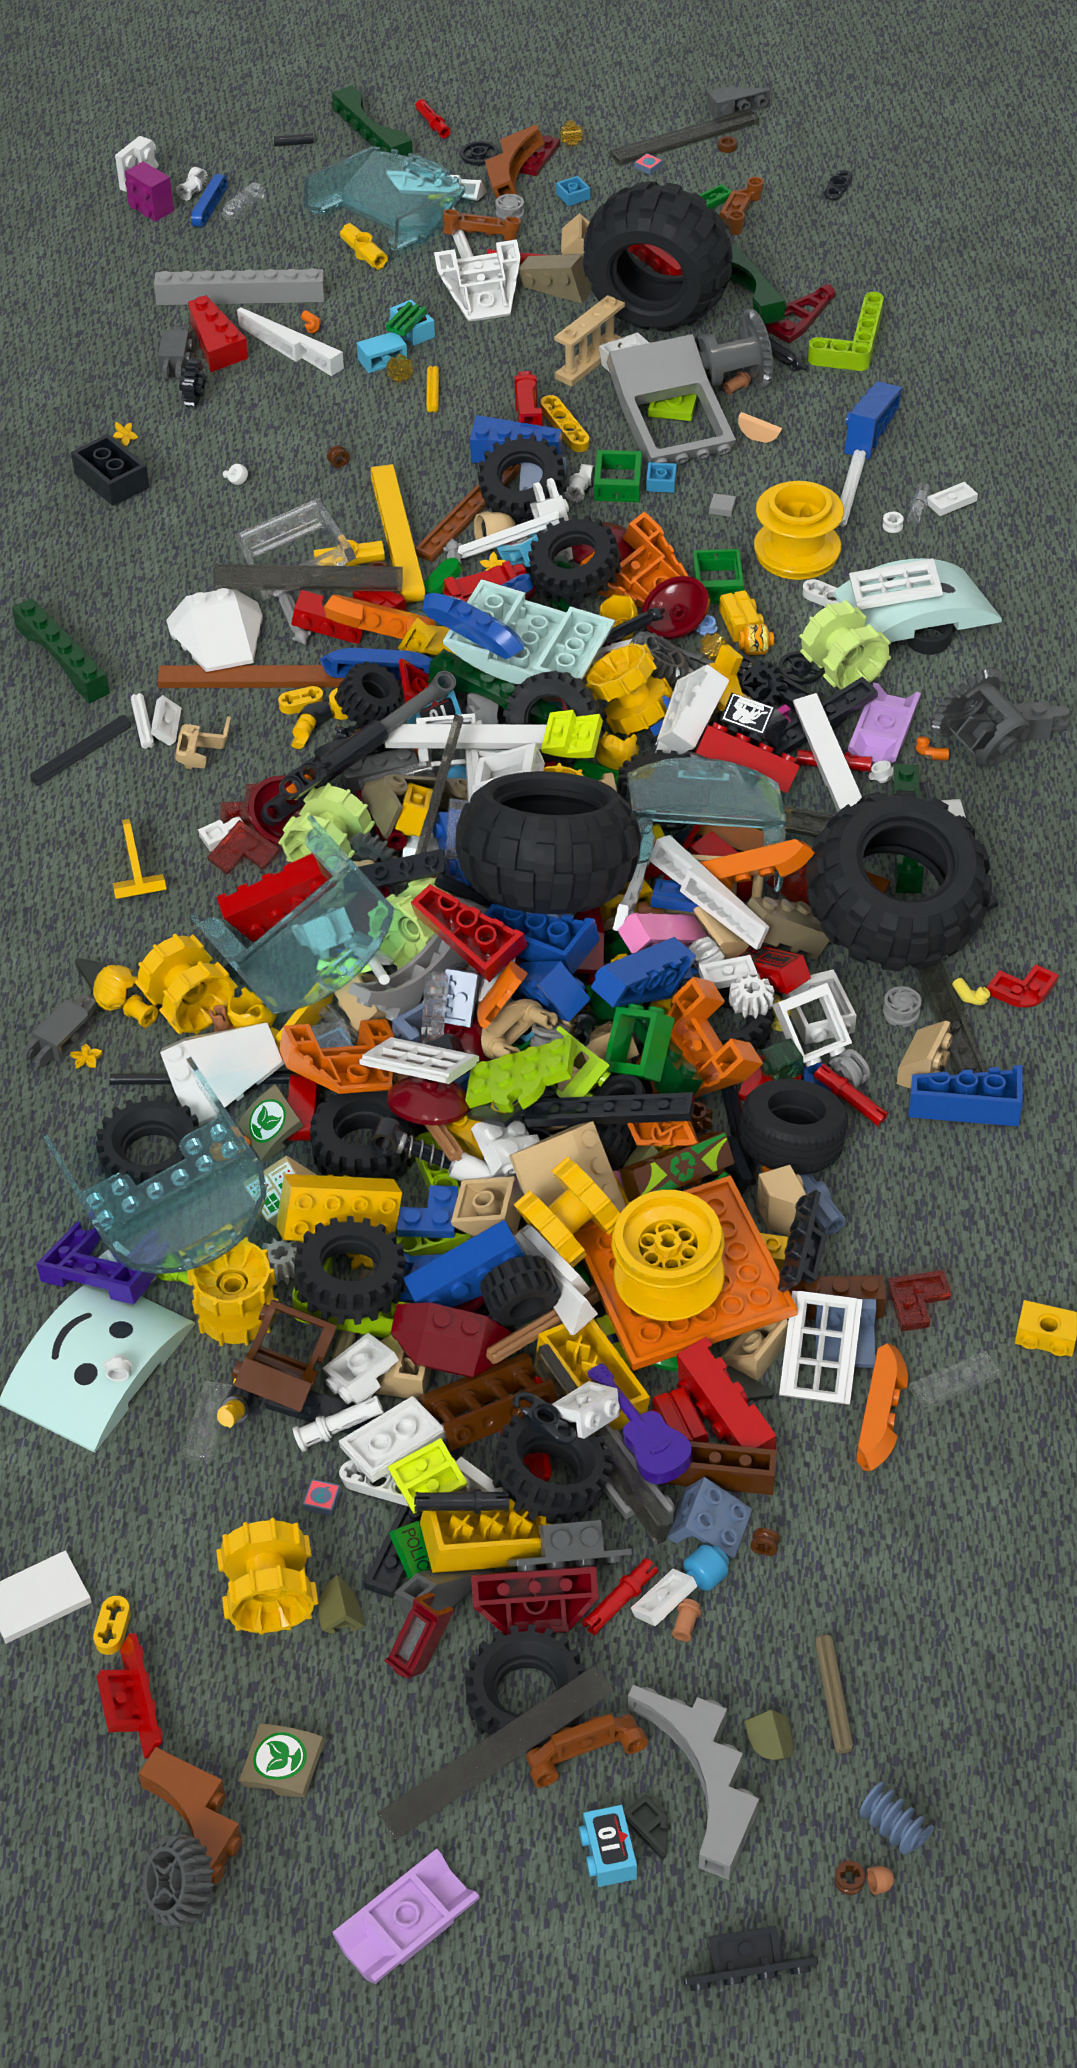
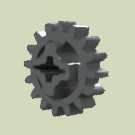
(370, 848)

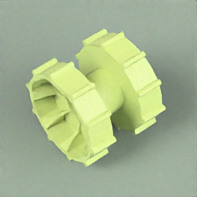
(844, 645)
(335, 811)
(407, 932)

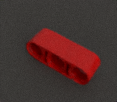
(304, 1101)

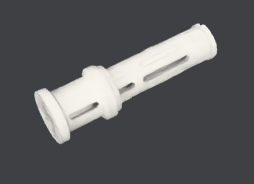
(326, 1427)

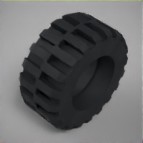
(348, 1113)

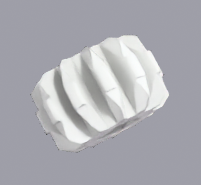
(706, 951)
(751, 996)
(281, 1259)

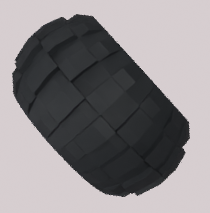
(674, 223)
(547, 842)
(890, 928)

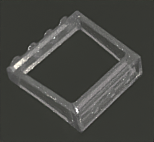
(290, 527)

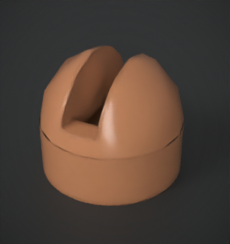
(879, 1879)

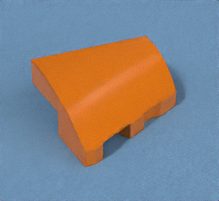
(499, 993)
(663, 1133)

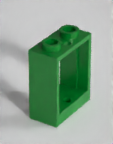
(606, 488)
(726, 560)
(655, 1044)

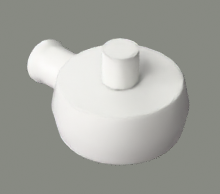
(237, 474)

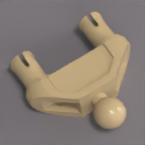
(511, 1024)

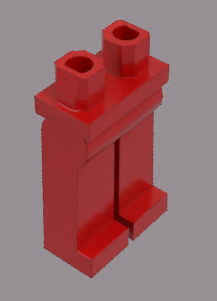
(527, 399)
(465, 586)

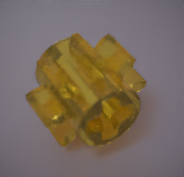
(571, 133)
(399, 368)
(712, 645)

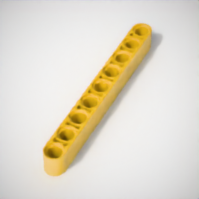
(397, 531)

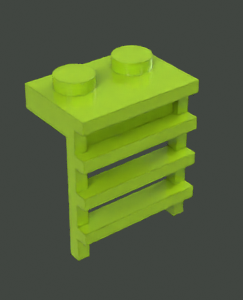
(592, 1073)

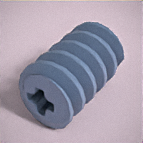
(893, 1820)

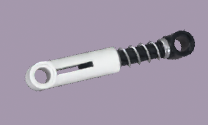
(390, 1138)

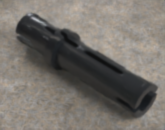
(584, 1026)
(461, 1501)

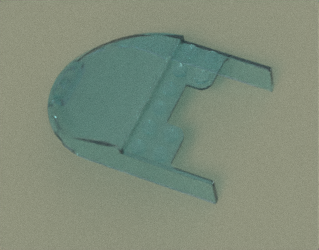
(185, 1211)

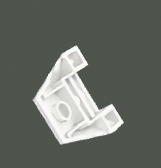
(482, 283)
(217, 628)
(229, 1062)

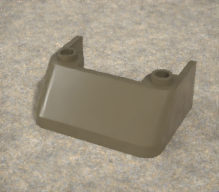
(387, 793)

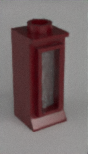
(418, 1637)

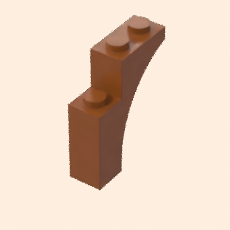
(516, 150)
(197, 1799)

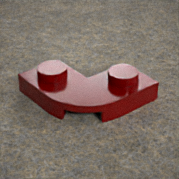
(1023, 992)

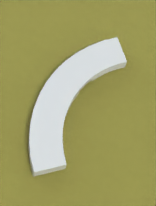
(632, 895)

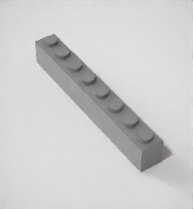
(240, 286)

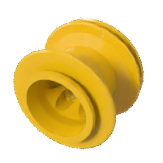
(798, 529)
(676, 1233)

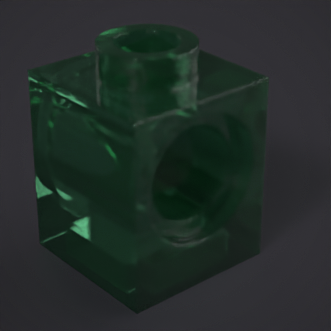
(782, 1061)

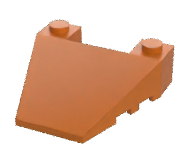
(647, 565)
(693, 1034)
(337, 1066)

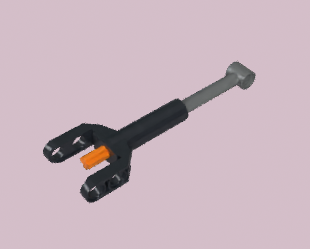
(320, 771)

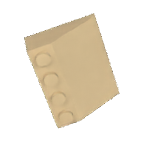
(582, 1146)

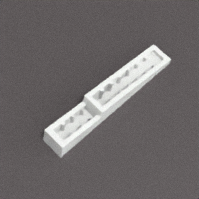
(291, 342)
(827, 751)
(708, 891)

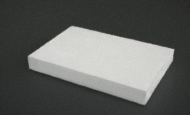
(391, 1438)
(40, 1596)

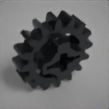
(192, 382)
(756, 677)

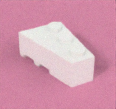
(691, 708)

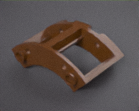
(278, 1375)

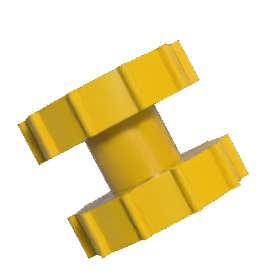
(625, 682)
(184, 983)
(569, 1212)
(232, 1293)
(266, 1576)

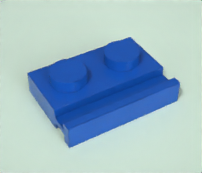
(668, 896)

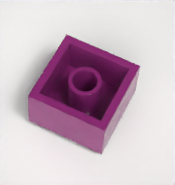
(149, 191)

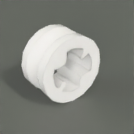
(894, 517)

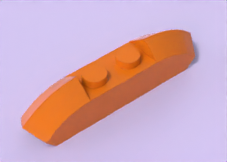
(372, 616)
(739, 867)
(877, 1432)

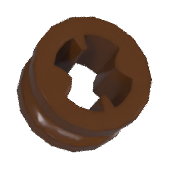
(338, 456)
(765, 1541)
(843, 1886)

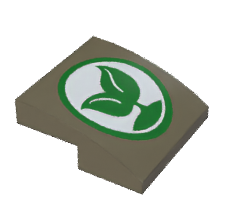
(269, 1123)
(282, 1760)

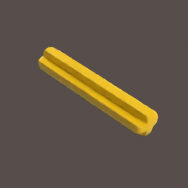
(432, 389)

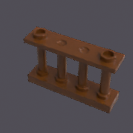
(473, 1392)

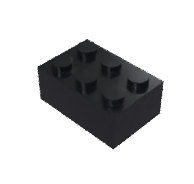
(110, 469)

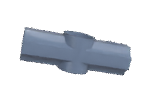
(828, 1215)

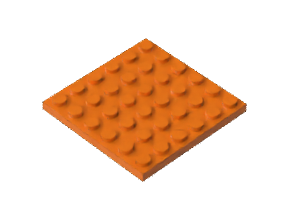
(744, 1304)

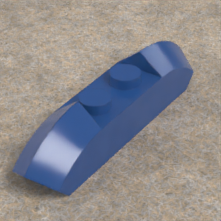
(473, 624)
(341, 661)

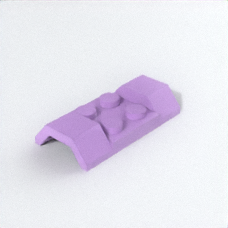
(883, 726)
(404, 1918)

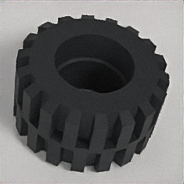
(368, 693)
(617, 1143)
(520, 1290)

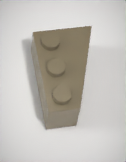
(556, 276)
(790, 924)

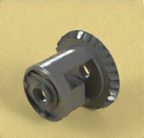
(748, 350)
(963, 716)

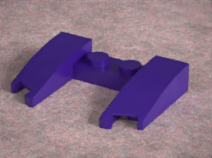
(72, 1262)

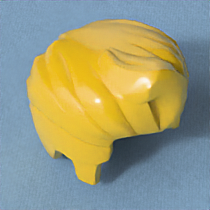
(620, 609)
(613, 751)
(111, 986)
(249, 1010)

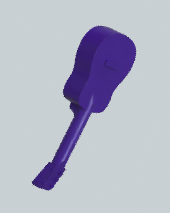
(658, 1449)

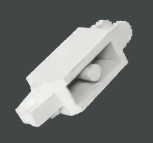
(549, 505)

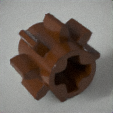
(701, 1117)

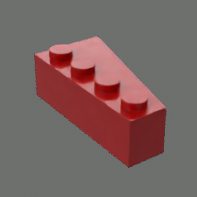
(216, 334)
(723, 746)
(265, 903)
(474, 936)
(720, 1399)

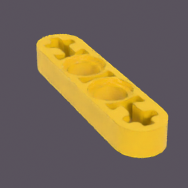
(567, 422)

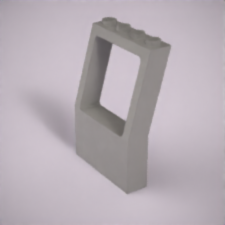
(664, 372)

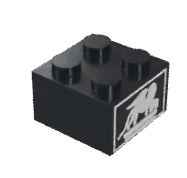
(754, 720)

